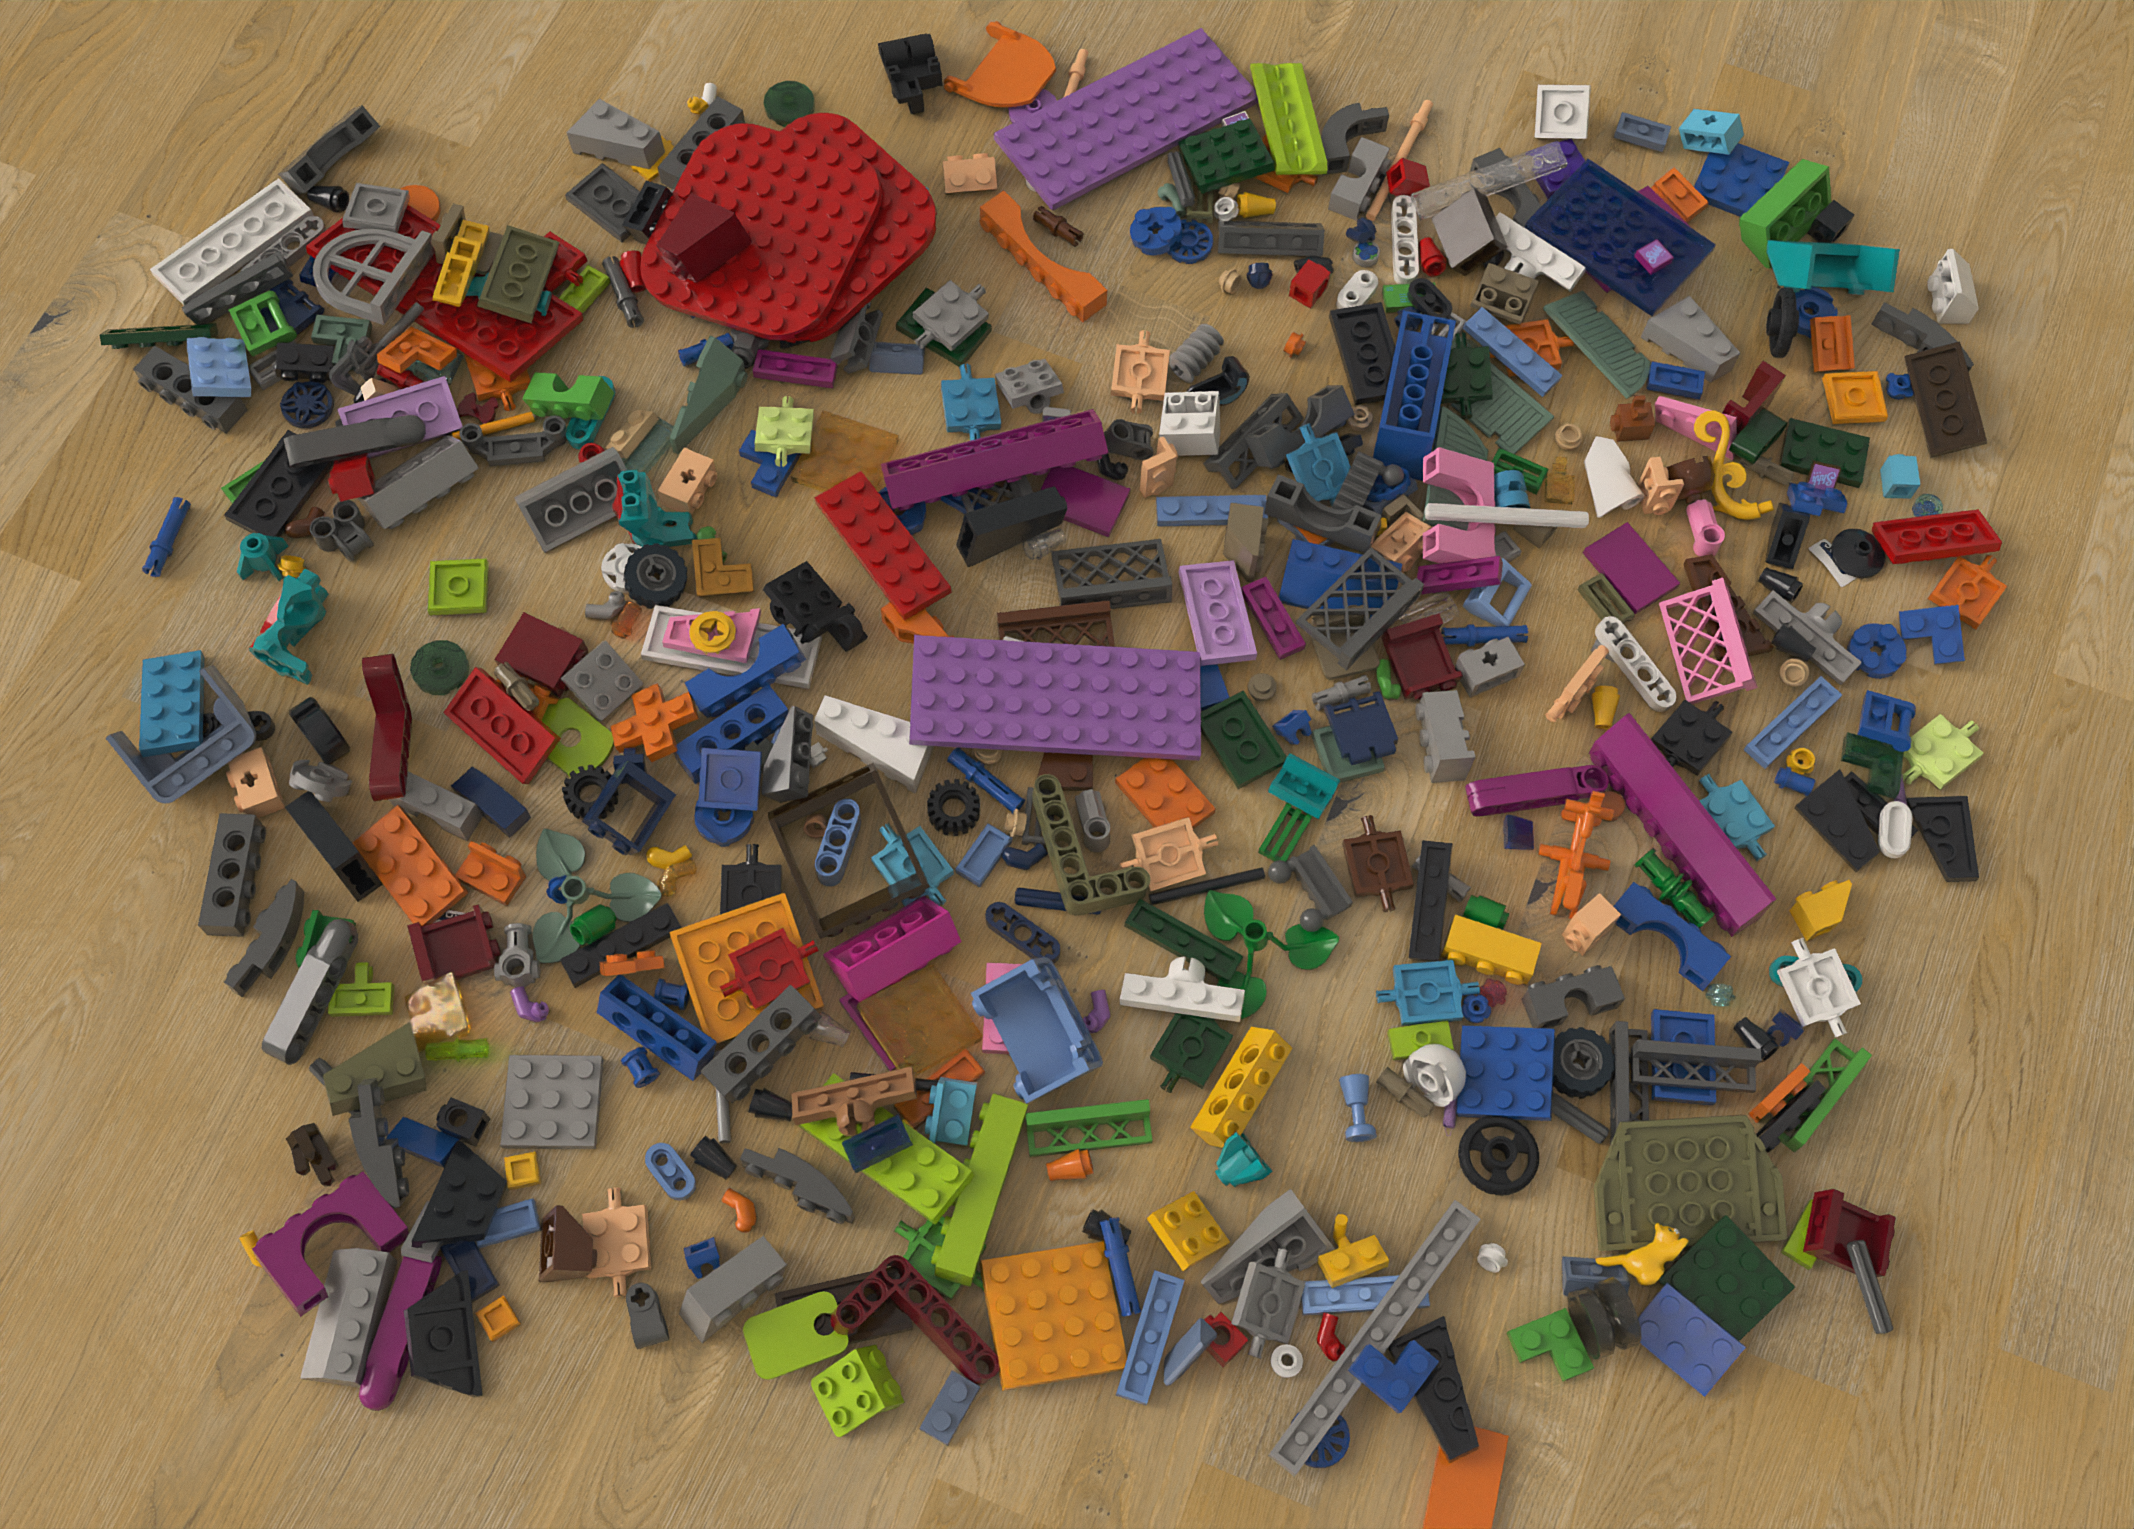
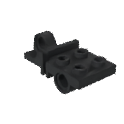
(911, 68)
(813, 607)

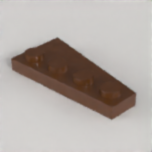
(1701, 573)
(1072, 770)

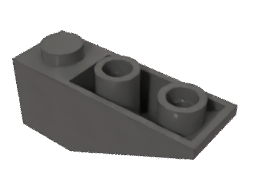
(789, 760)

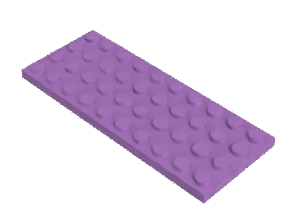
(1125, 118)
(1055, 698)

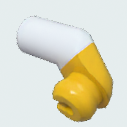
(698, 105)

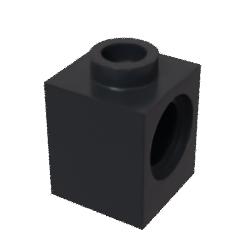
(1830, 223)
(472, 1129)

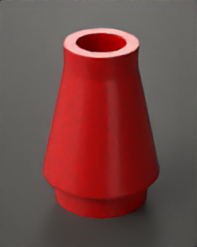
(1432, 260)
(630, 265)

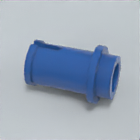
(1794, 781)

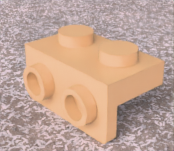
(969, 174)
(1159, 470)

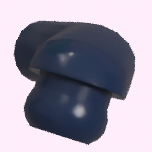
(1023, 859)

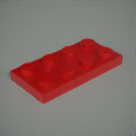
(1936, 536)
(501, 725)

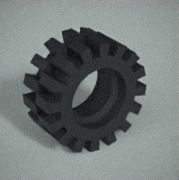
(578, 782)
(953, 791)

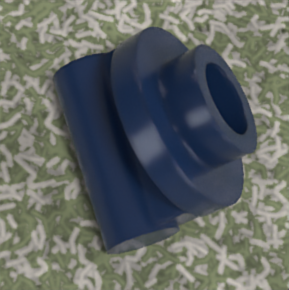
(1363, 231)

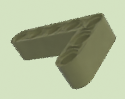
(1072, 857)

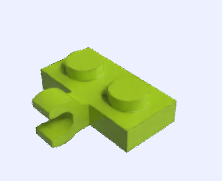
(362, 996)

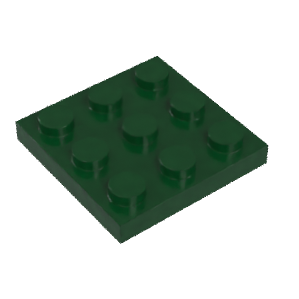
(1226, 155)
(1728, 1278)

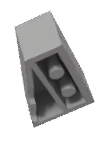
(615, 135)
(1692, 338)
(1444, 736)
(731, 1288)

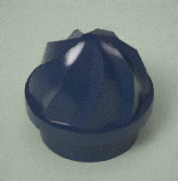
(1259, 275)
(1411, 323)

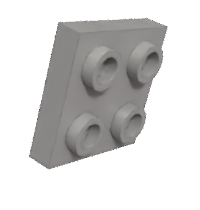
(1027, 381)
(602, 681)

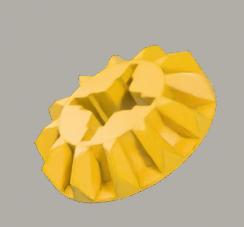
(706, 623)

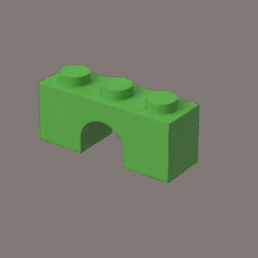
(551, 397)

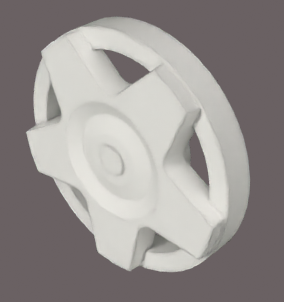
(617, 566)

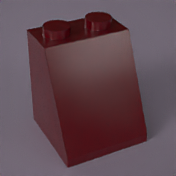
(701, 239)

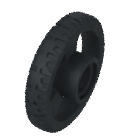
(1782, 322)
(1522, 1143)

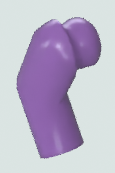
(526, 1009)

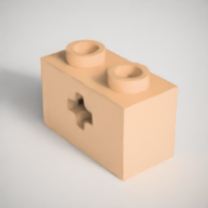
(687, 482)
(256, 769)
(1590, 925)

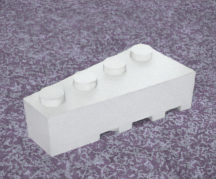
(873, 739)

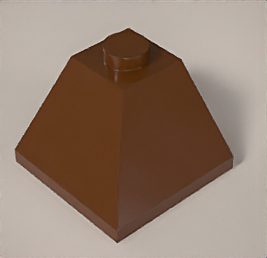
(564, 1248)

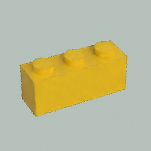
(1491, 950)

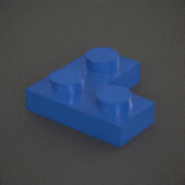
(769, 476)
(1810, 500)
(1941, 625)
(1397, 1381)

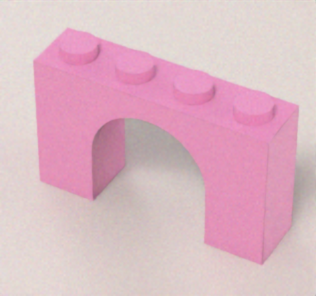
(1474, 484)

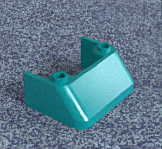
(1833, 265)

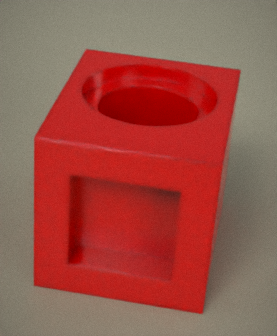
(1309, 283)
(1236, 1340)

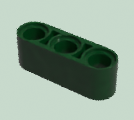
(1758, 436)

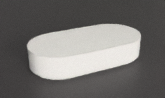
(1895, 829)

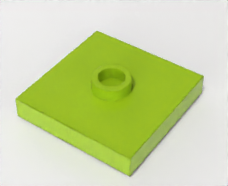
(458, 586)

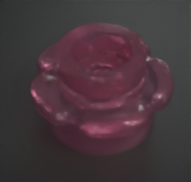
(1494, 992)

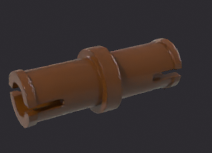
(1058, 226)

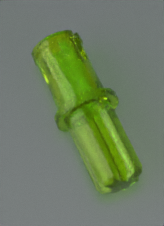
(458, 1049)

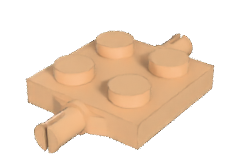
(1140, 372)
(1579, 685)
(1170, 853)
(620, 1240)

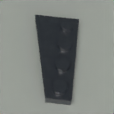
(1442, 1393)

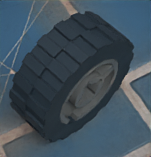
(647, 589)
(1597, 1061)

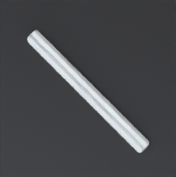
(1506, 515)

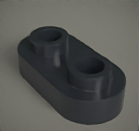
(1432, 299)

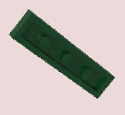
(150, 335)
(1183, 940)

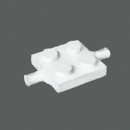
(1818, 987)

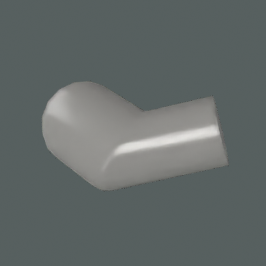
(609, 609)

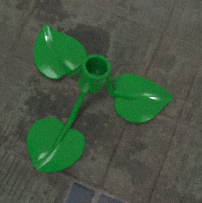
(1231, 914)

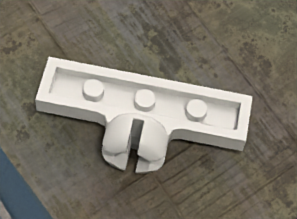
(1535, 256)
(1183, 993)

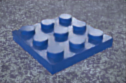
(1738, 179)
(1507, 1072)

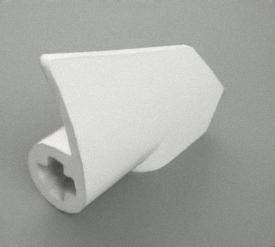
(1610, 477)

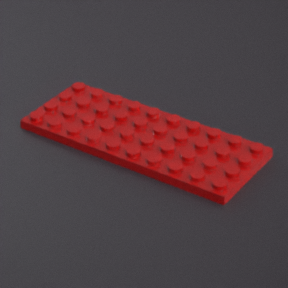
(486, 336)

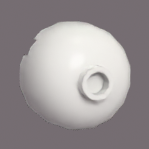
(1436, 1073)

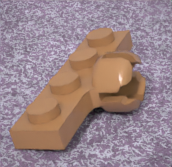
(854, 1100)

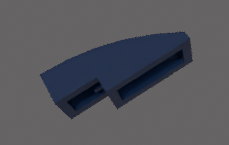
(492, 801)

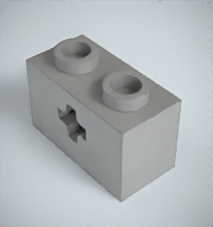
(1489, 666)

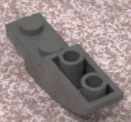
(1914, 329)
(277, 932)
(379, 1156)
(811, 1186)

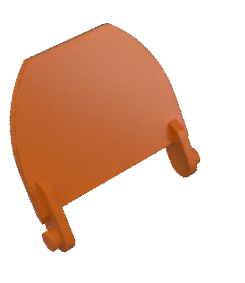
(1010, 72)

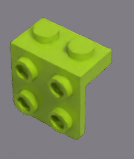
(856, 1389)

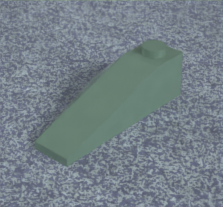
(716, 386)

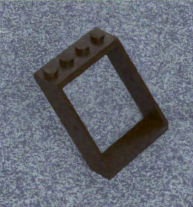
(861, 910)

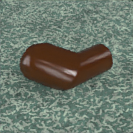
(301, 527)

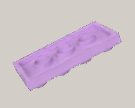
(427, 400)
(1217, 613)

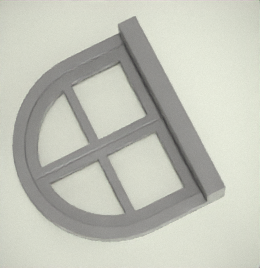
(396, 283)

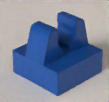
(1289, 724)
(702, 1253)

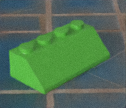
(1787, 208)

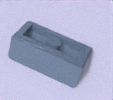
(897, 358)
(1585, 1272)
(1188, 1350)

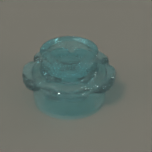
(1720, 994)

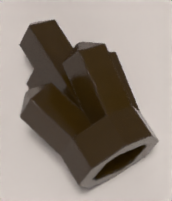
(310, 1146)

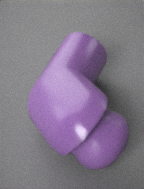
(1100, 1014)

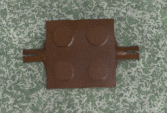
(1378, 863)

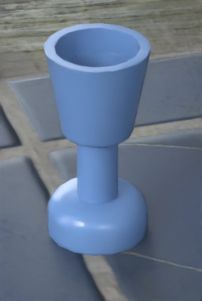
(1355, 1092)

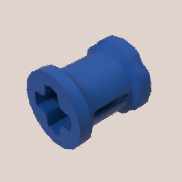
(672, 994)
(643, 1075)

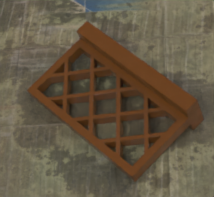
(1058, 617)

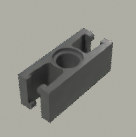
(857, 339)

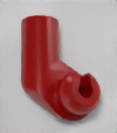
(1327, 1339)

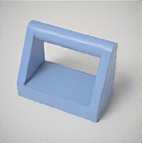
(1480, 597)

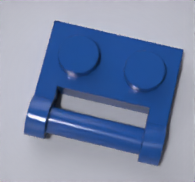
(1878, 716)

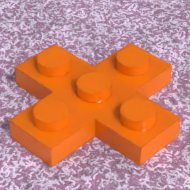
(654, 722)

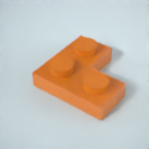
(414, 346)
(619, 964)

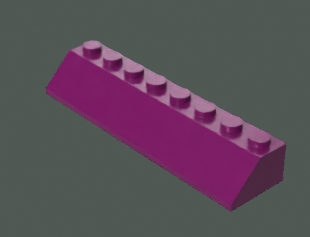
(994, 459)
(1681, 826)

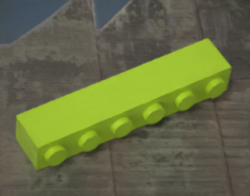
(977, 1203)

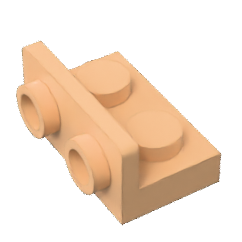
(1657, 488)
(1402, 541)

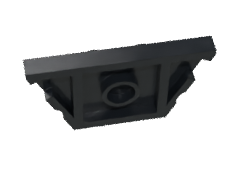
(462, 1200)
(444, 1338)

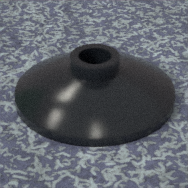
(1858, 553)

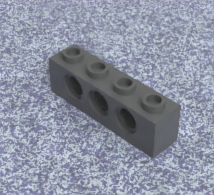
(715, 117)
(172, 381)
(230, 832)
(745, 1045)

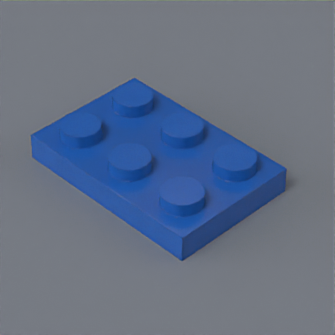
(1683, 1028)
(1687, 1339)

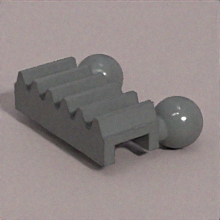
(1361, 479)
(1320, 884)

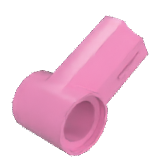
(1704, 528)

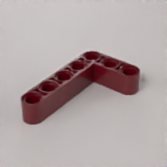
(391, 728)
(920, 1314)

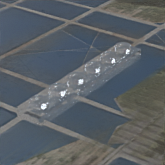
(1491, 178)

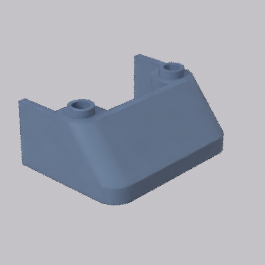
(172, 777)

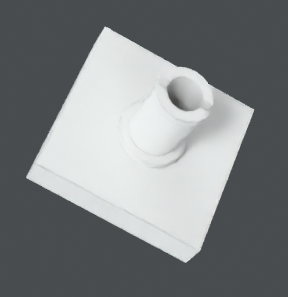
(1562, 111)

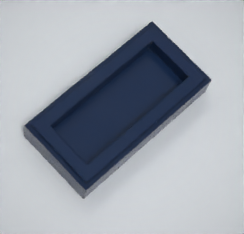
(467, 1256)

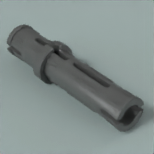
(625, 298)

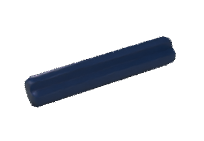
(1043, 899)

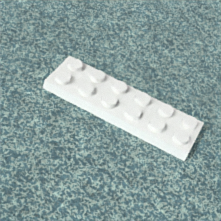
(231, 242)
(654, 651)

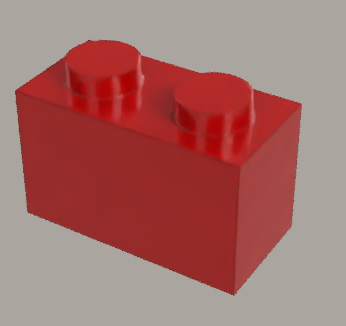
(352, 477)

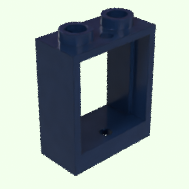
(644, 784)

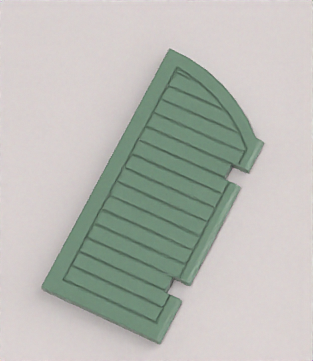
(1601, 342)
(1510, 413)
(1457, 436)

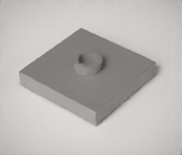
(376, 208)

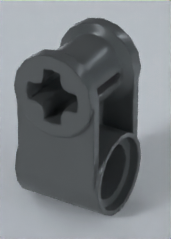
(1127, 438)
(647, 1321)

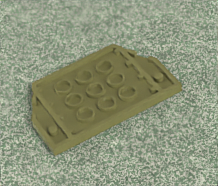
(1687, 1179)

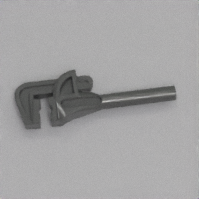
(362, 354)

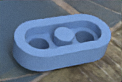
(671, 1172)

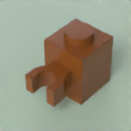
(1633, 420)

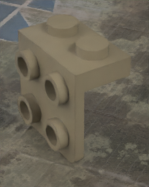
(443, 239)
(1329, 662)

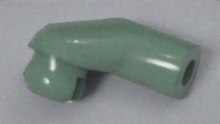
(1170, 191)

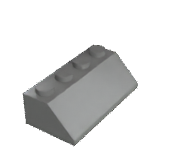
(418, 481)
(572, 500)
(349, 1317)

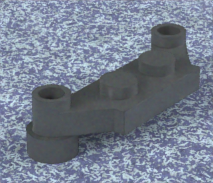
(518, 447)

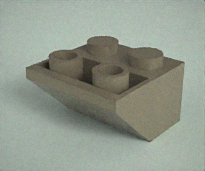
(1505, 293)
(1245, 538)

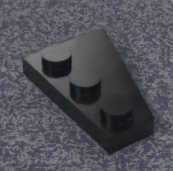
(1839, 821)
(1948, 834)

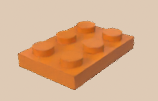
(1164, 792)

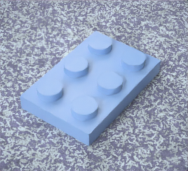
(218, 367)

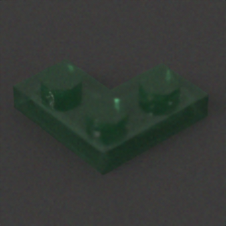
(1880, 759)

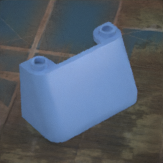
(1038, 1027)

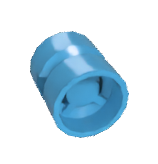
(1510, 490)

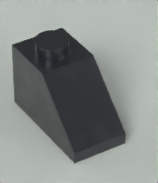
(1786, 536)

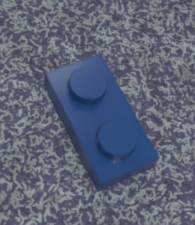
(1675, 380)

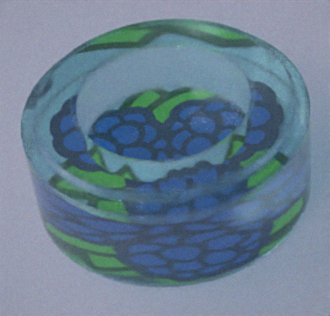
(1927, 505)

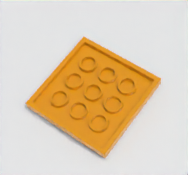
(706, 964)
(1053, 1315)

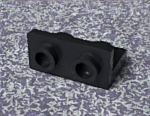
(303, 362)

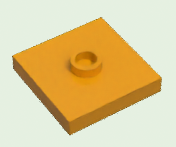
(1855, 397)

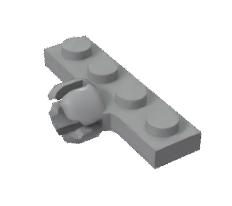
(1829, 654)

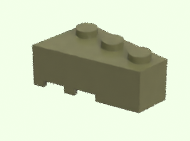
(390, 1060)

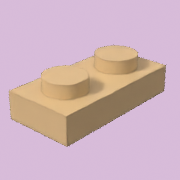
(633, 432)

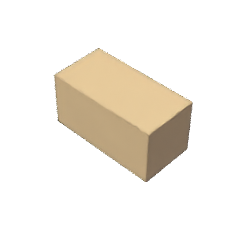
(375, 388)

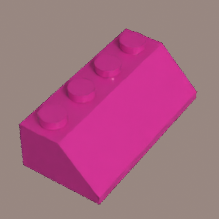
(893, 948)

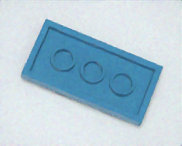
(171, 703)

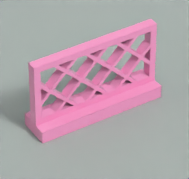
(1731, 634)

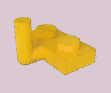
(1351, 1259)

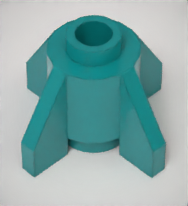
(260, 553)
(1240, 1162)

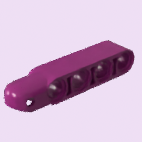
(1534, 789)
(390, 1348)

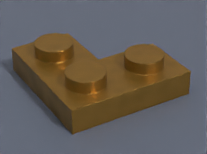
(713, 576)

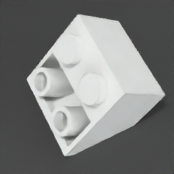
(1953, 290)
(1192, 422)

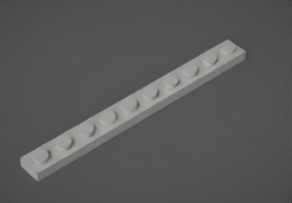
(1379, 1331)

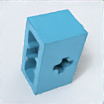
(1711, 131)

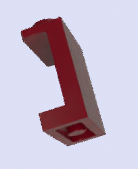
(1759, 393)
(541, 652)
(1420, 657)
(455, 945)
(1838, 1222)

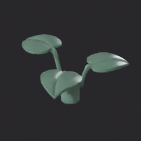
(559, 856)

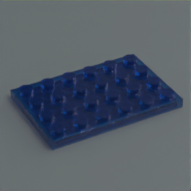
(1603, 226)

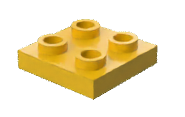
(1188, 1230)

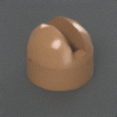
(810, 825)

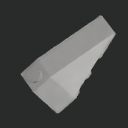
(1280, 1225)

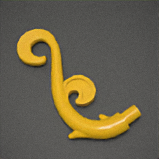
(1726, 505)

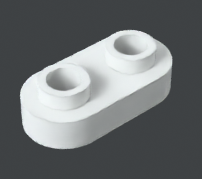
(1358, 290)

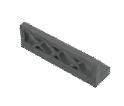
(1270, 238)
(238, 289)
(1236, 444)
(1695, 1054)
(1619, 1082)

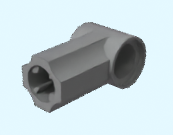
(1093, 820)

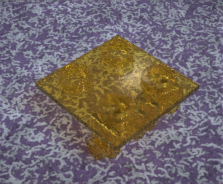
(437, 1011)

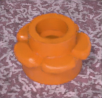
(1294, 344)

